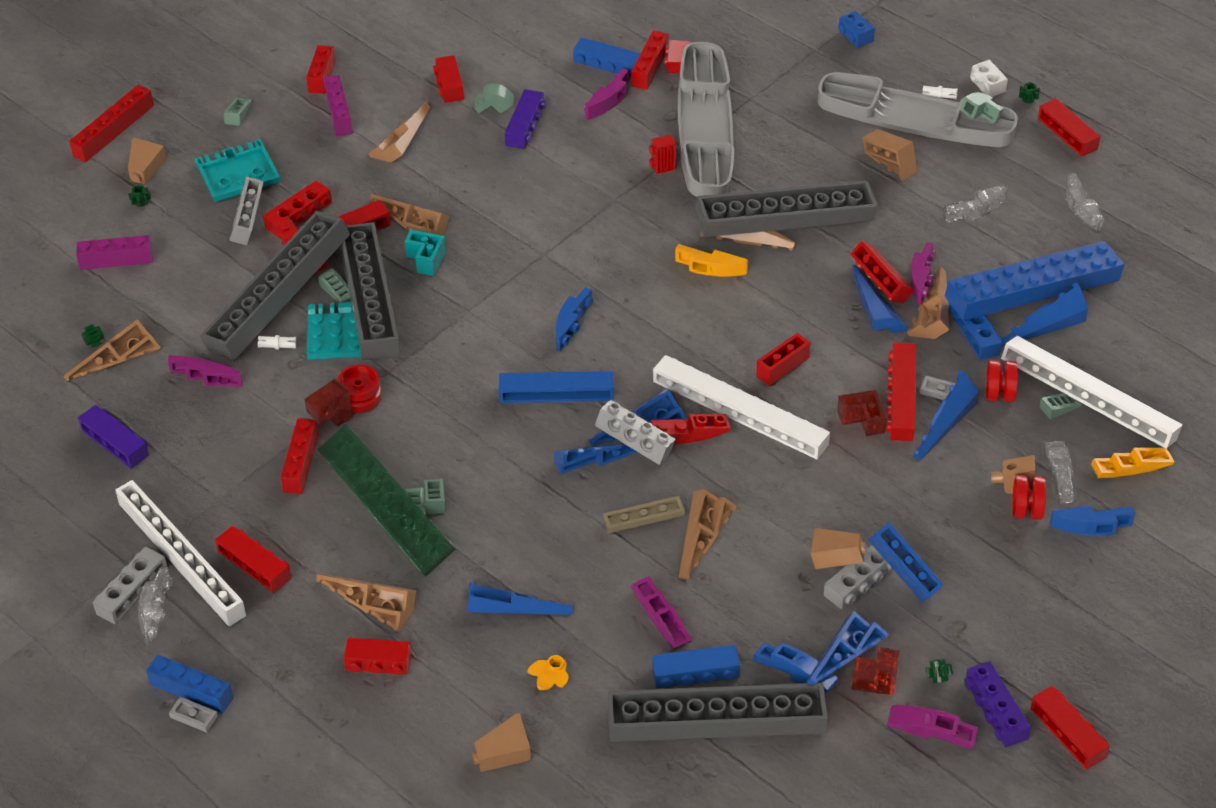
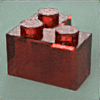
(330, 403)
(863, 408)
(876, 675)

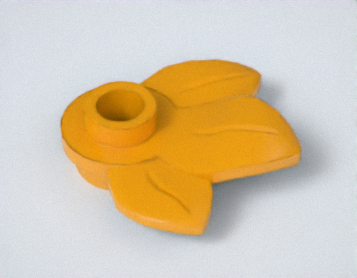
(548, 674)

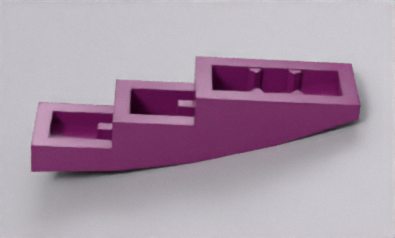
(200, 369)
(660, 613)

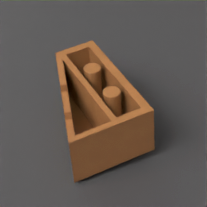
(892, 151)

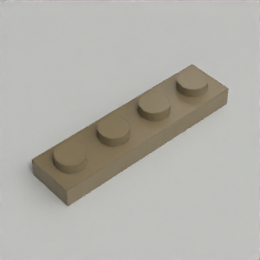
(643, 514)

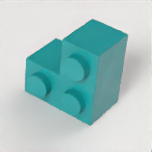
(426, 249)

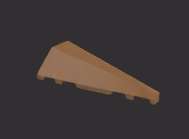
(399, 139)
(414, 217)
(757, 238)
(933, 312)
(125, 345)
(704, 523)
(387, 603)

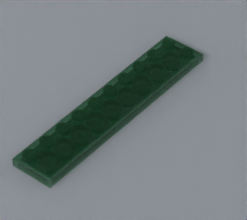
(386, 500)

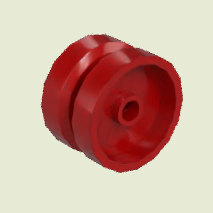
(1004, 381)
(363, 387)
(1028, 497)

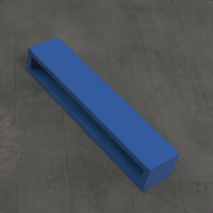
(556, 387)

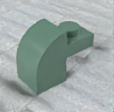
(495, 96)
(981, 104)

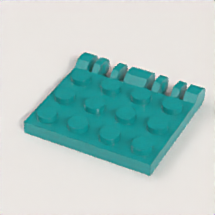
(227, 174)
(332, 333)

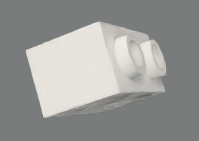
(989, 78)

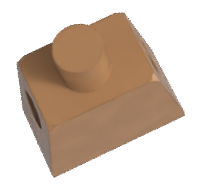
(1013, 467)

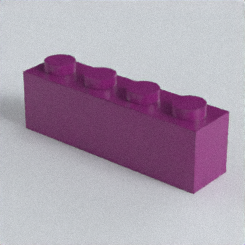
(337, 105)
(114, 252)

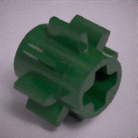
(1029, 92)
(139, 196)
(92, 335)
(939, 670)

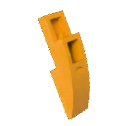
(712, 264)

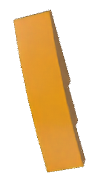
(1133, 463)

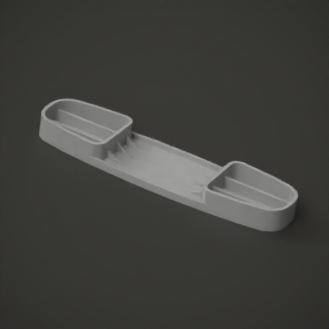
(910, 112)
(705, 119)

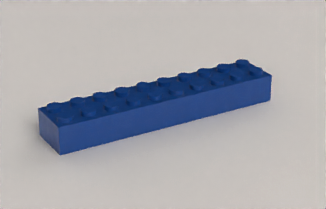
(1033, 280)

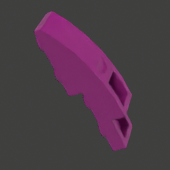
(607, 98)
(921, 272)
(934, 723)

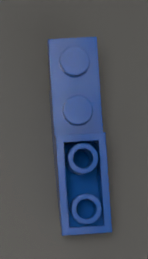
(569, 317)
(1087, 522)
(792, 661)

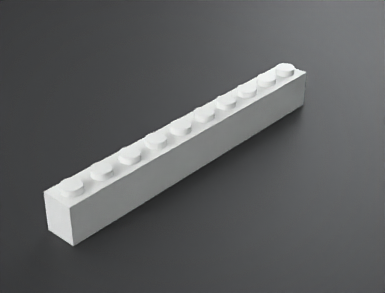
(1092, 392)
(741, 407)
(181, 553)

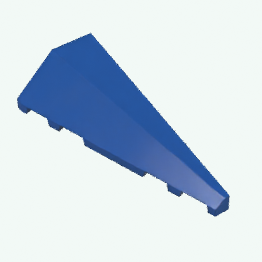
(879, 311)
(1064, 312)
(957, 404)
(657, 408)
(574, 458)
(504, 601)
(850, 641)

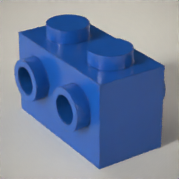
(856, 29)

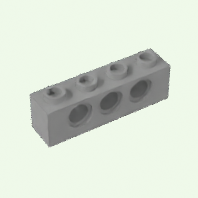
(246, 211)
(635, 432)
(856, 579)
(128, 585)

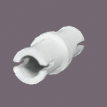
(940, 92)
(276, 342)

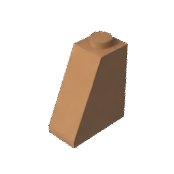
(145, 160)
(836, 548)
(502, 746)

